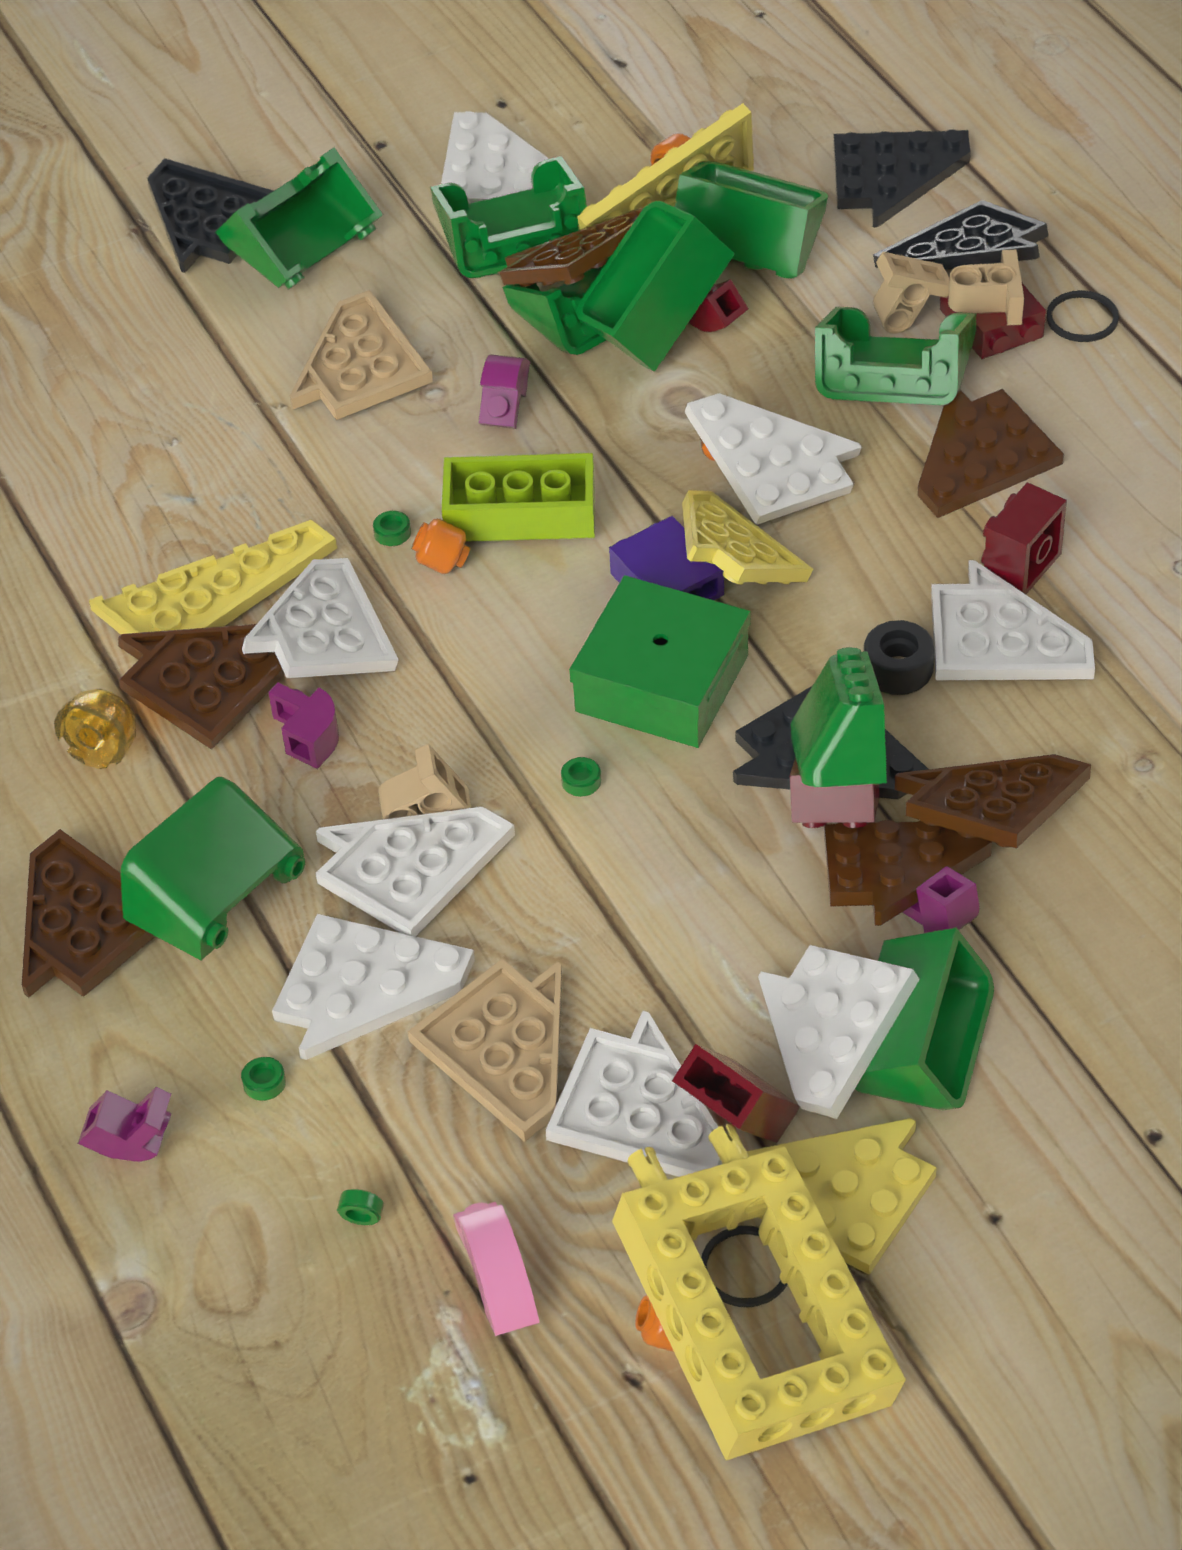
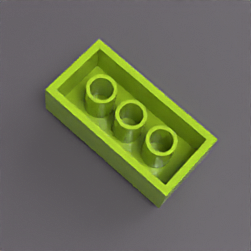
(520, 496)

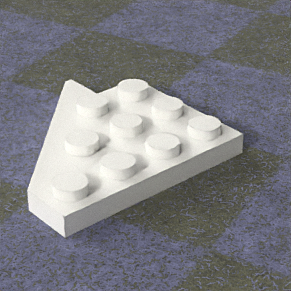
(487, 157)
(772, 459)
(324, 626)
(1002, 634)
(410, 864)
(364, 978)
(833, 1021)
(626, 1101)

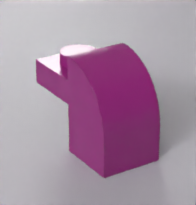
(503, 384)
(309, 723)
(945, 902)
(127, 1129)

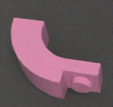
(497, 1267)

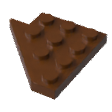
(568, 255)
(982, 451)
(198, 677)
(993, 799)
(890, 859)
(74, 918)

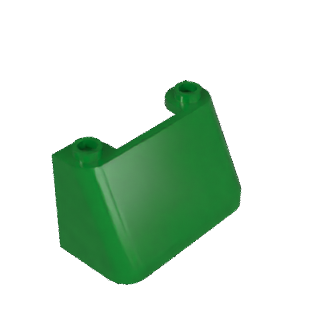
(301, 221)
(497, 227)
(555, 312)
(890, 368)
(202, 865)

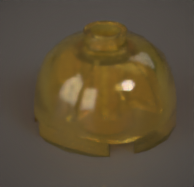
(96, 727)

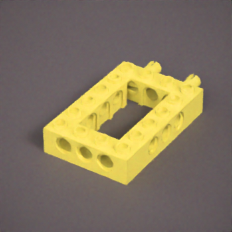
(658, 1234)

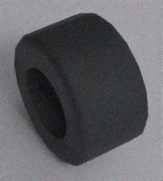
(903, 640)

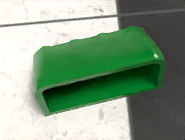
(754, 214)
(654, 283)
(841, 725)
(940, 1028)

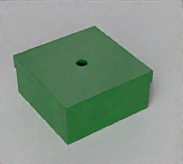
(660, 661)

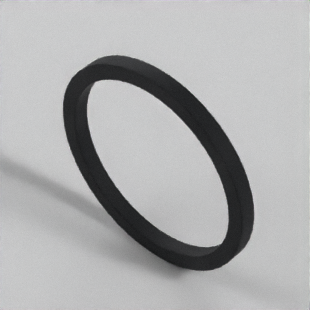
(1082, 294)
(726, 1298)

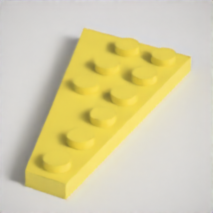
(724, 141)
(214, 589)

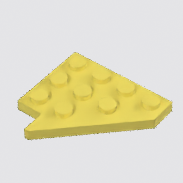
(735, 544)
(862, 1185)

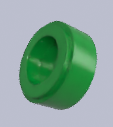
(391, 528)
(581, 776)
(263, 1078)
(360, 1207)

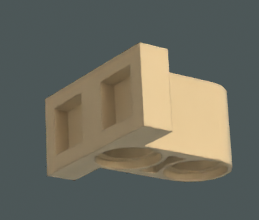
(988, 288)
(906, 289)
(423, 789)

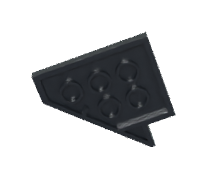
(894, 168)
(195, 206)
(973, 237)
(773, 753)

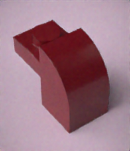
(719, 308)

